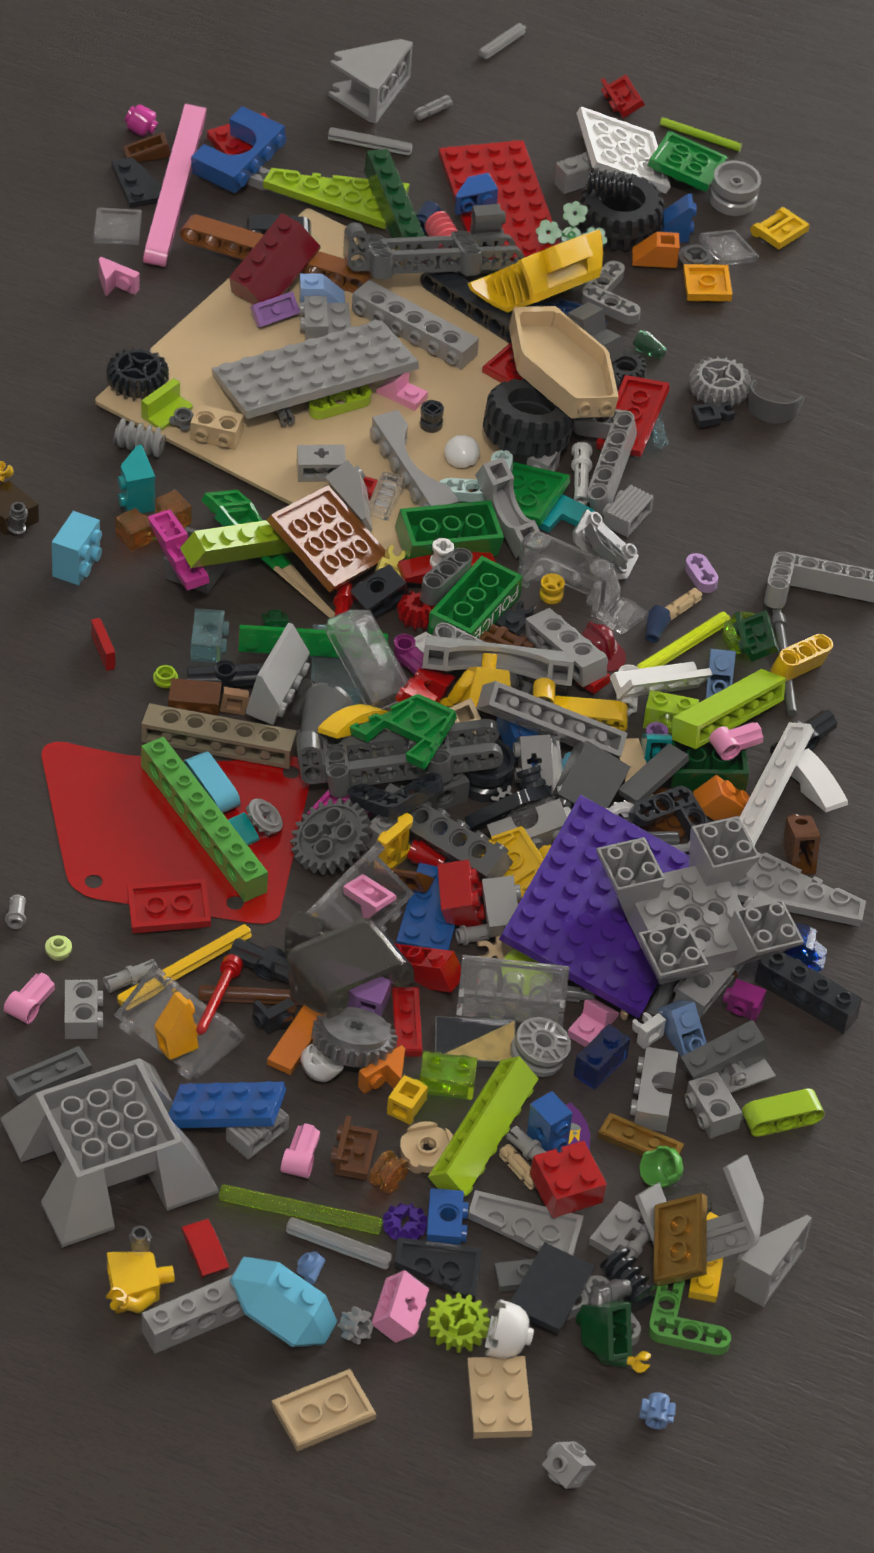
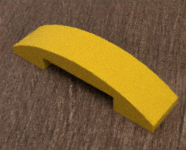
(338, 723)

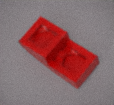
(205, 1248)

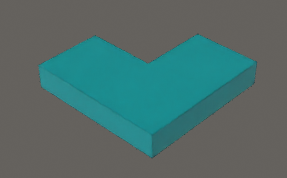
(564, 509)

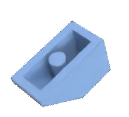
(320, 285)

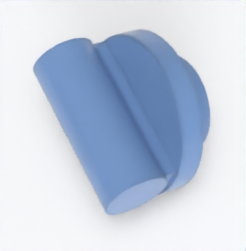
(310, 1266)

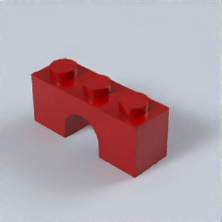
(428, 683)

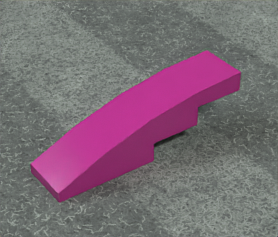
(171, 537)

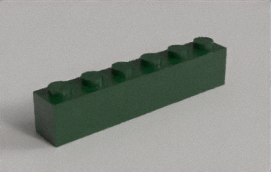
(391, 196)

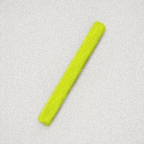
(686, 642)

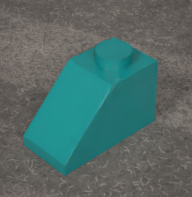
(653, 744)

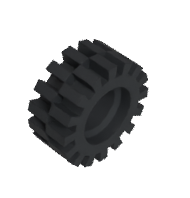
(629, 362)

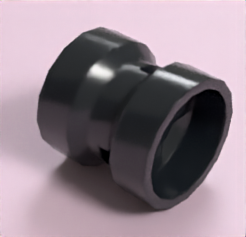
(431, 416)

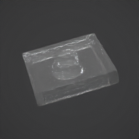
(117, 226)
(728, 247)

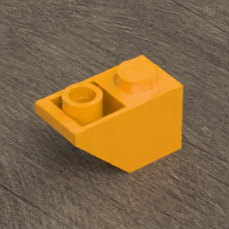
(176, 1027)

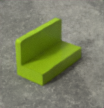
(162, 404)

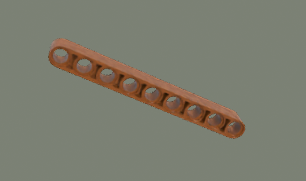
(240, 241)

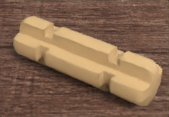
(684, 602)
(517, 1164)

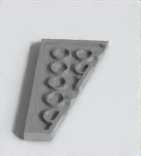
(800, 892)

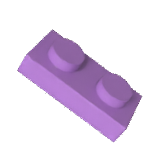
(275, 309)

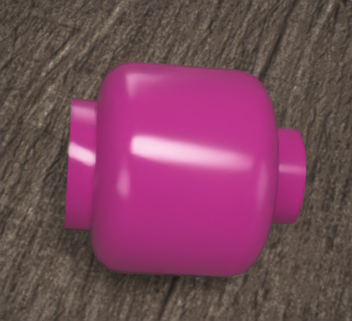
(141, 120)

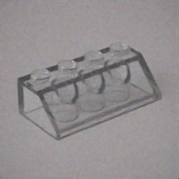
(366, 657)
(511, 989)

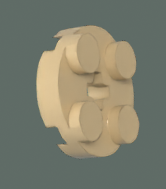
(412, 1145)

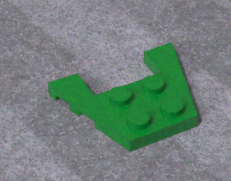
(415, 719)

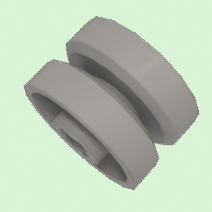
(734, 188)

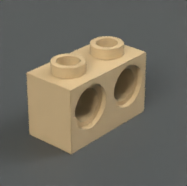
(216, 426)

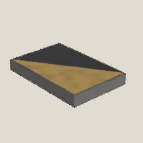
(475, 1037)

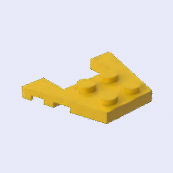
(523, 853)

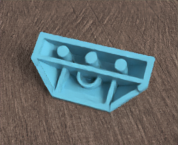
(283, 1302)

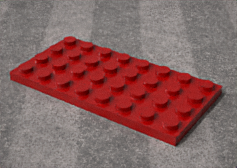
(516, 183)

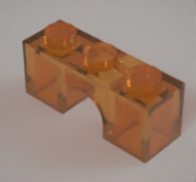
(135, 528)

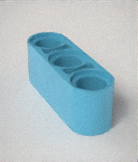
(213, 781)

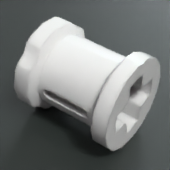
(441, 549)

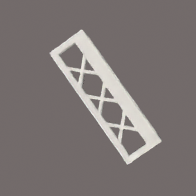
(659, 678)

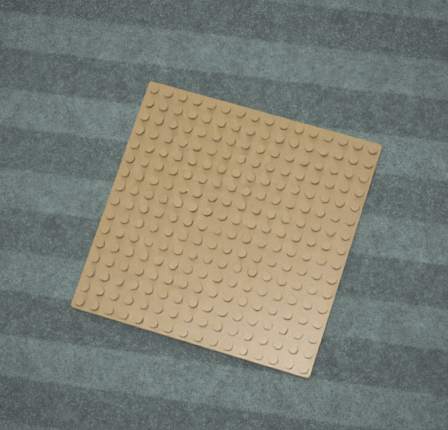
(266, 454)

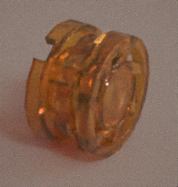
(388, 1172)

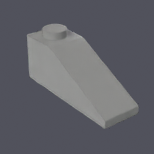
(351, 489)

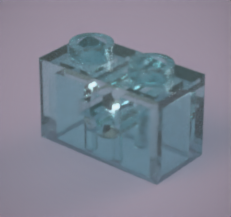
(207, 635)

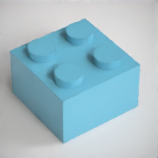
(76, 548)

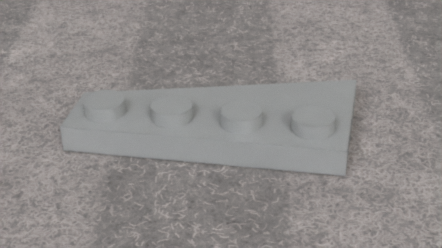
(525, 1222)

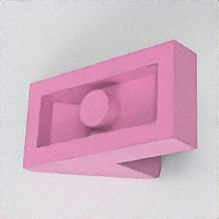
(119, 276)
(401, 391)
(369, 895)
(591, 1022)

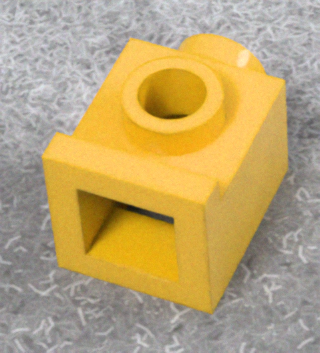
(407, 1099)

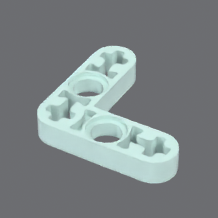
(467, 484)

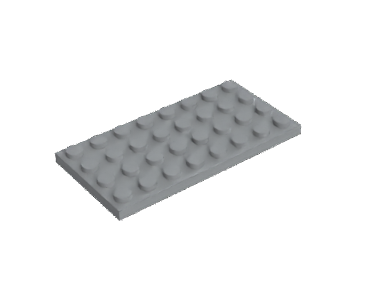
(314, 368)

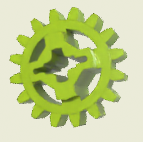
(458, 1322)

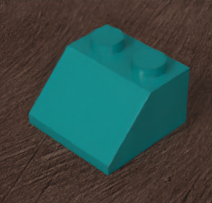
(137, 482)

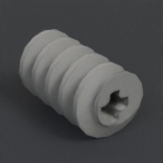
(130, 437)

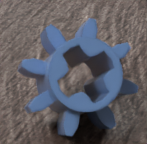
(657, 1410)

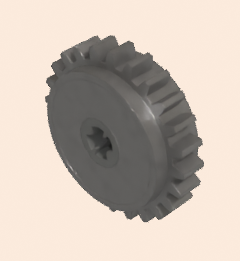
(354, 1037)

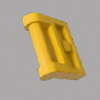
(782, 233)
(396, 841)

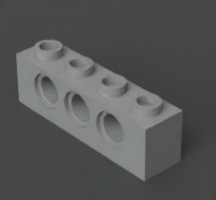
(553, 633)
(191, 1315)

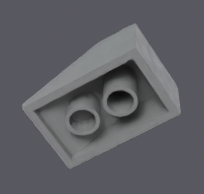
(770, 1260)

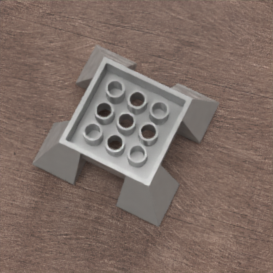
(691, 916)
(104, 1134)

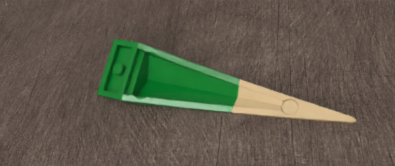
(234, 509)

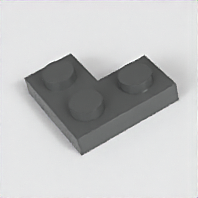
(603, 546)

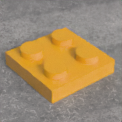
(707, 282)

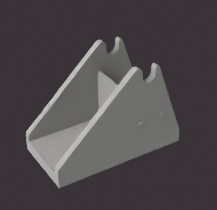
(376, 76)

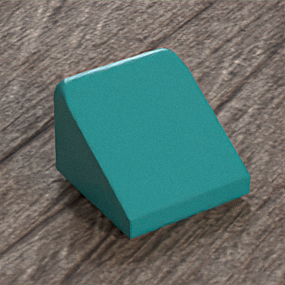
(244, 828)

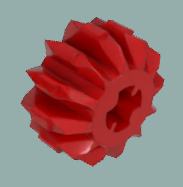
(413, 611)

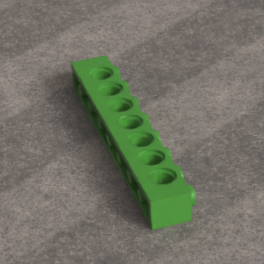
(204, 819)

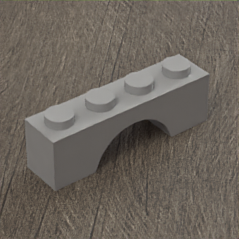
(497, 486)

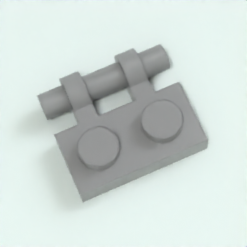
(617, 1228)

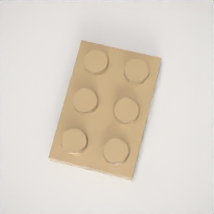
(499, 1397)

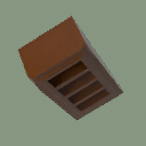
(149, 148)

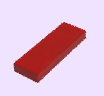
(407, 1019)

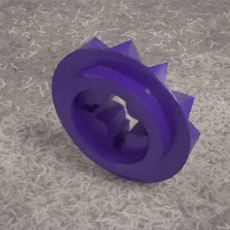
(412, 1230)

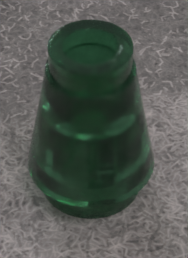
(649, 344)

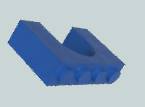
(235, 170)

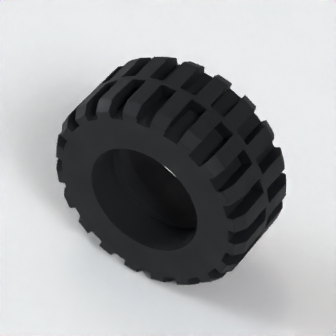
(628, 228)
(525, 420)

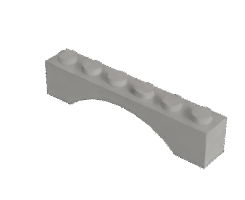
(391, 435)
(459, 654)

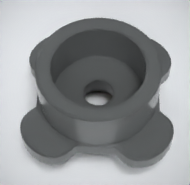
(182, 418)

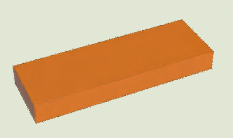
(296, 1038)

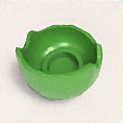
(661, 1166)

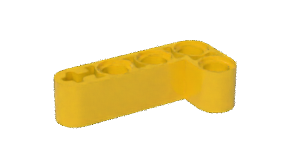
(605, 711)

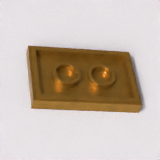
(680, 1239)

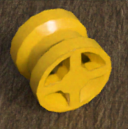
(552, 588)

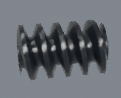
(609, 184)
(619, 1267)

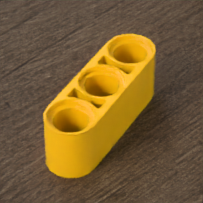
(802, 656)

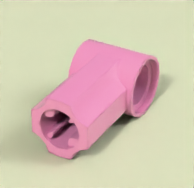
(730, 742)
(26, 1003)
(300, 1156)

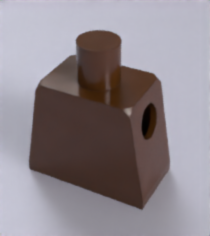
(801, 834)

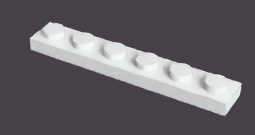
(774, 778)

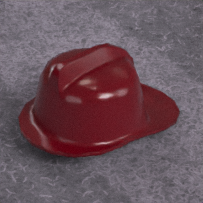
(603, 639)

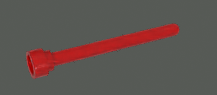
(230, 968)

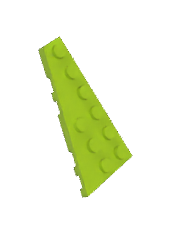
(338, 194)

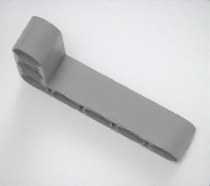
(620, 436)
(816, 575)

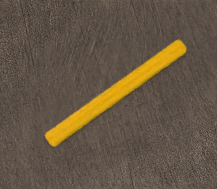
(198, 957)

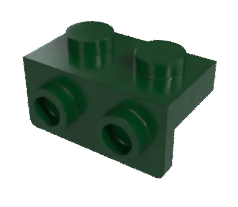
(756, 635)

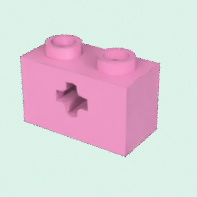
(400, 1306)

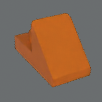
(388, 1070)

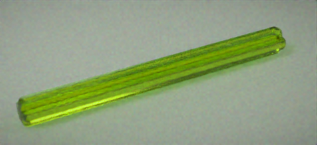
(301, 1209)

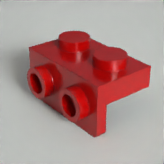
(622, 95)

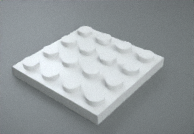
(620, 147)

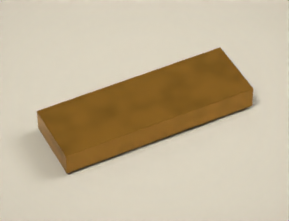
(634, 1136)

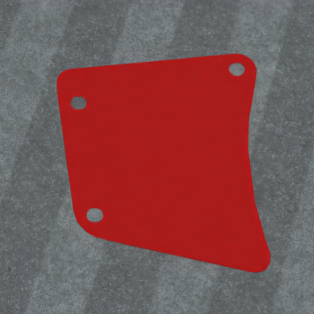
(128, 833)

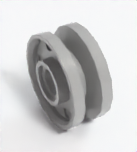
(541, 1045)

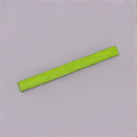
(700, 134)

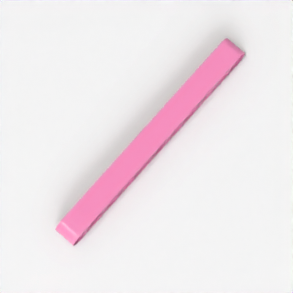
(174, 186)

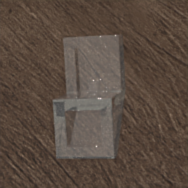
(623, 616)

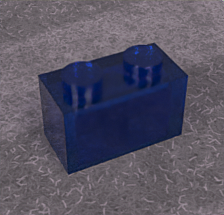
(601, 1056)

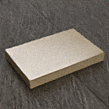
(323, 1410)

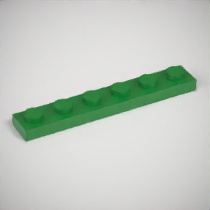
(263, 639)

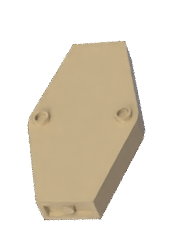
(563, 362)

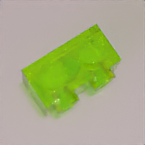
(448, 1074)

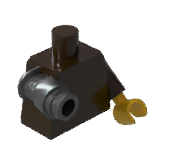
(16, 507)

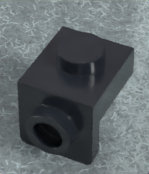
(274, 1018)

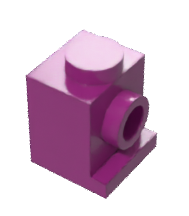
(745, 999)

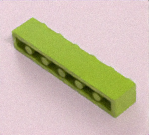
(233, 544)
(728, 708)
(484, 1126)

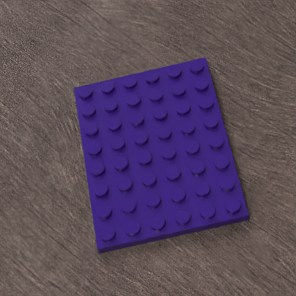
(575, 917)

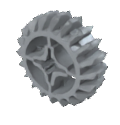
(719, 381)

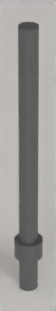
(779, 623)

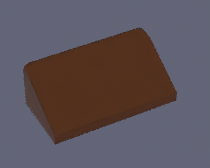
(414, 880)

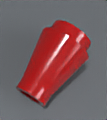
(423, 853)

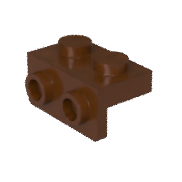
(354, 1151)

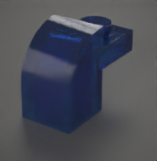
(811, 951)

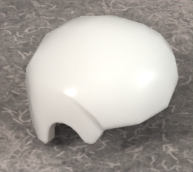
(462, 451)
(319, 1066)

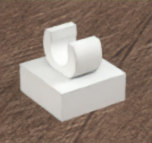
(650, 1030)

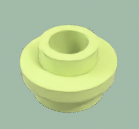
(61, 952)

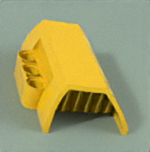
(543, 273)

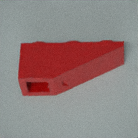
(433, 967)

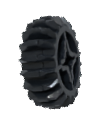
(137, 373)

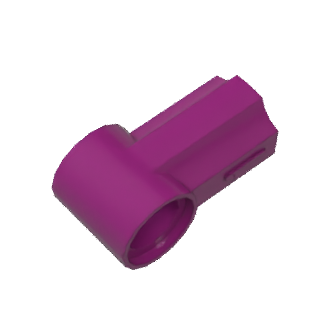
(407, 653)

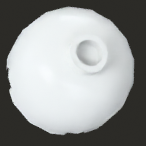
(508, 1331)

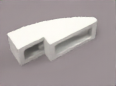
(818, 782)

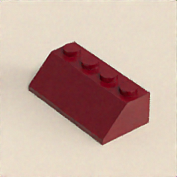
(274, 261)

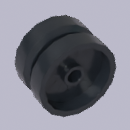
(485, 782)

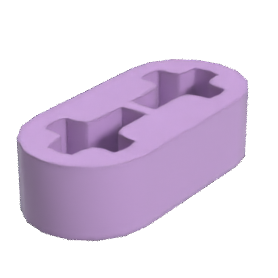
(706, 571)

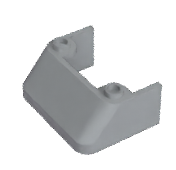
(728, 1232)

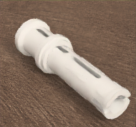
(581, 466)

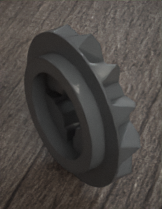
(695, 251)

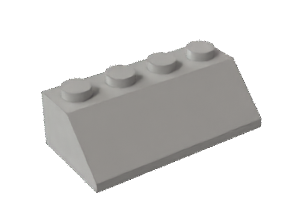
(279, 677)

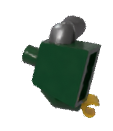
(608, 1326)

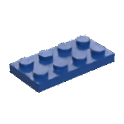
(423, 919)
(227, 1104)

